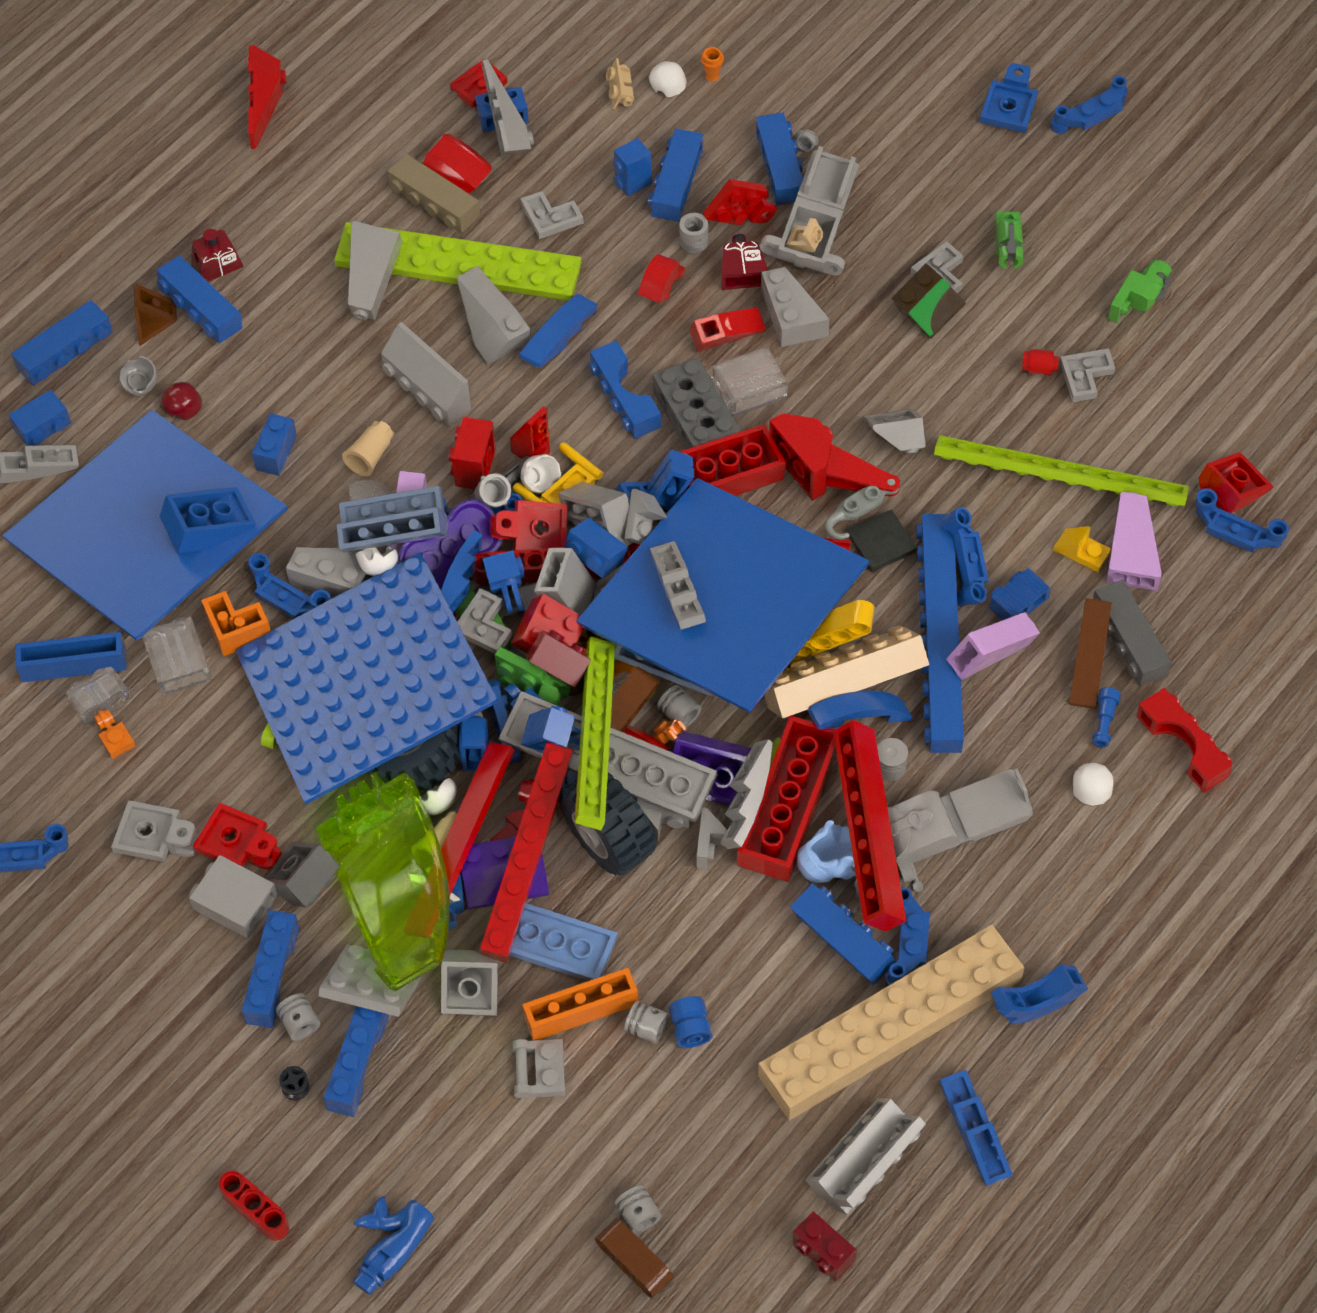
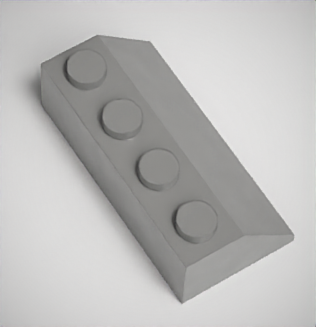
(426, 375)

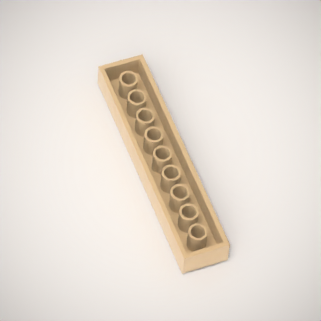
(889, 1022)

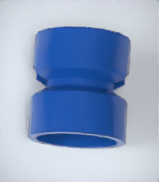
(689, 1017)

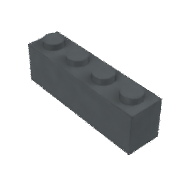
(1133, 635)

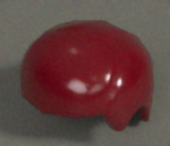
(181, 400)

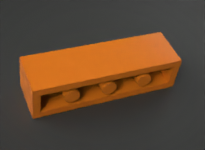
(580, 1004)

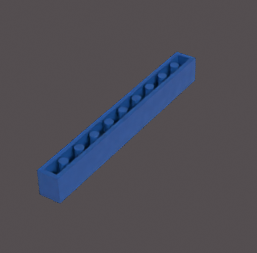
(940, 636)

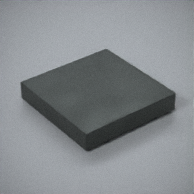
(881, 540)

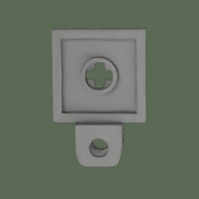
(167, 833)

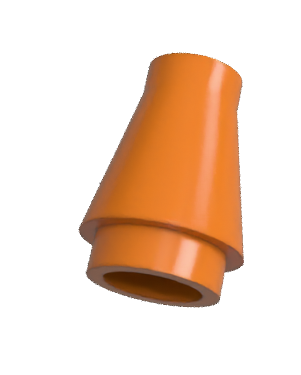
(712, 62)

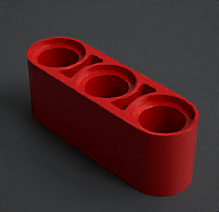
(260, 1216)

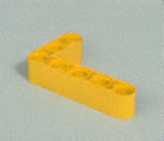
(839, 627)

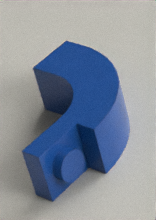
(1040, 997)

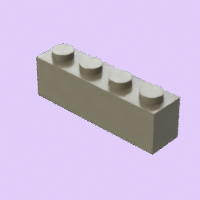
(433, 193)

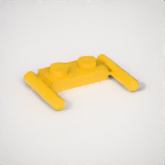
(581, 472)

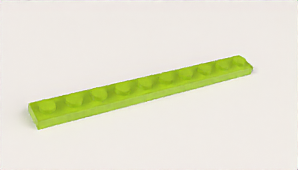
(1066, 471)
(595, 735)

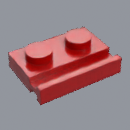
(473, 83)

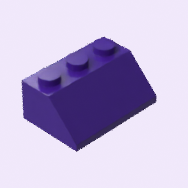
(717, 755)
(485, 871)

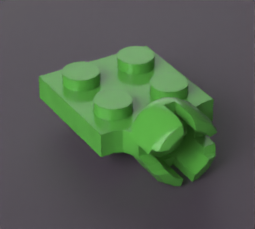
(527, 675)

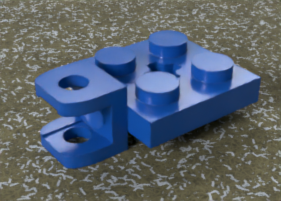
(1013, 91)

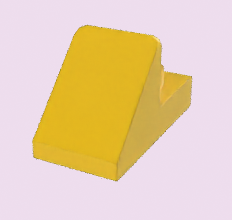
(1079, 547)

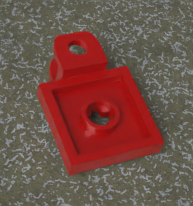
(740, 201)
(521, 522)
(250, 842)

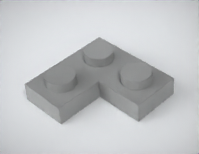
(550, 220)
(943, 261)
(1082, 368)
(478, 622)

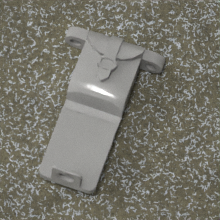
(819, 197)
(937, 823)

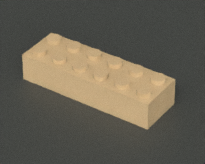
(846, 670)

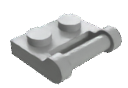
(549, 1068)

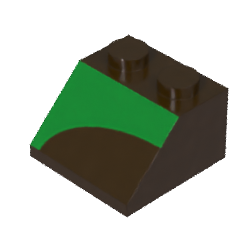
(928, 300)

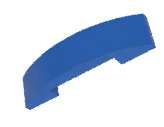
(859, 704)

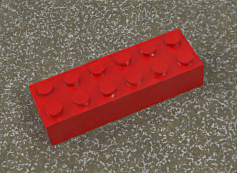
(789, 799)

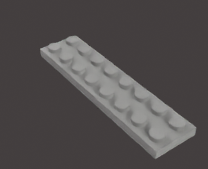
(641, 767)

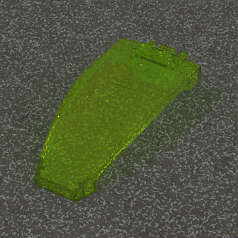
(392, 876)

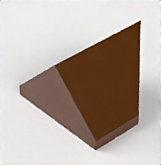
(152, 312)

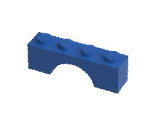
(637, 412)
(265, 981)
(350, 1068)

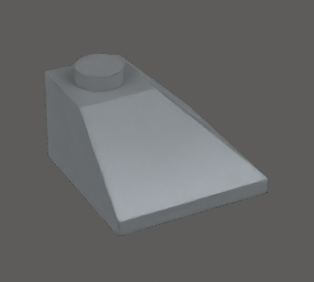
(900, 428)
(468, 983)

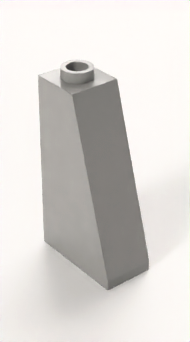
(371, 265)

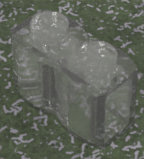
(99, 692)

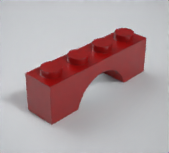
(1164, 715)

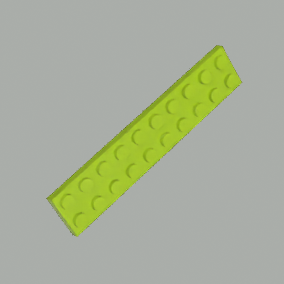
(506, 266)

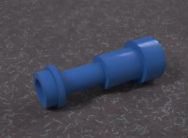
(1108, 700)

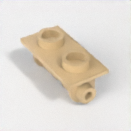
(618, 77)

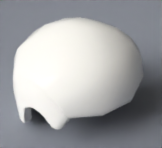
(668, 78)
(540, 473)
(376, 563)
(1092, 784)
(440, 798)

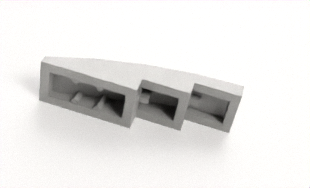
(37, 462)
(677, 585)
(750, 785)

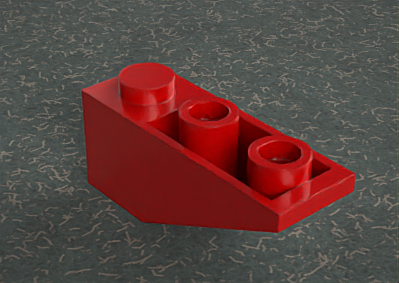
(726, 327)
(532, 436)

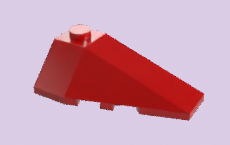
(263, 90)

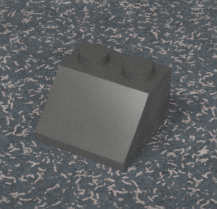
(302, 873)

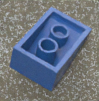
(204, 518)

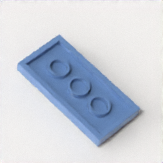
(563, 943)

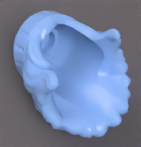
(827, 855)

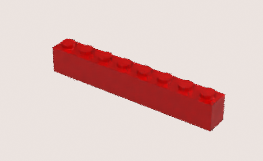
(869, 826)
(526, 852)

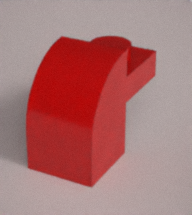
(660, 277)

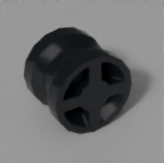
(291, 1077)

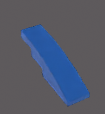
(557, 330)
(456, 582)
(975, 1128)

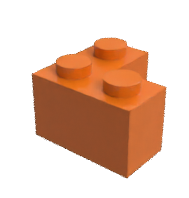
(232, 627)

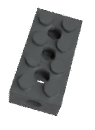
(693, 404)

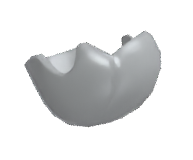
(138, 376)

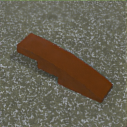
(1090, 653)

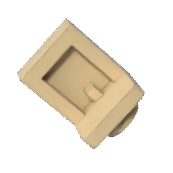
(805, 237)

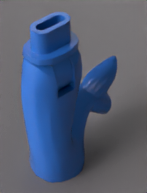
(393, 1251)

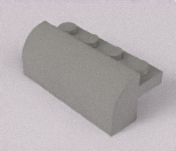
(864, 1155)

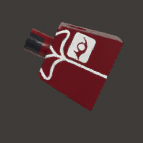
(214, 255)
(742, 264)

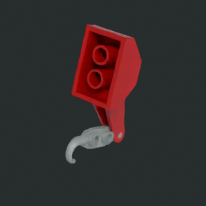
(819, 463)

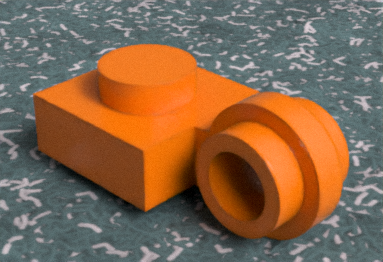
(115, 738)

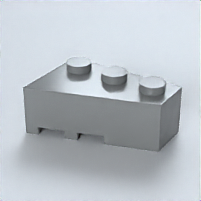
(792, 309)
(600, 504)
(325, 570)

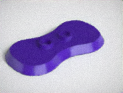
(442, 550)

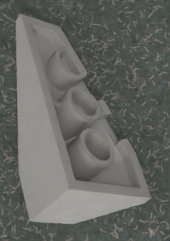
(509, 125)
(493, 320)

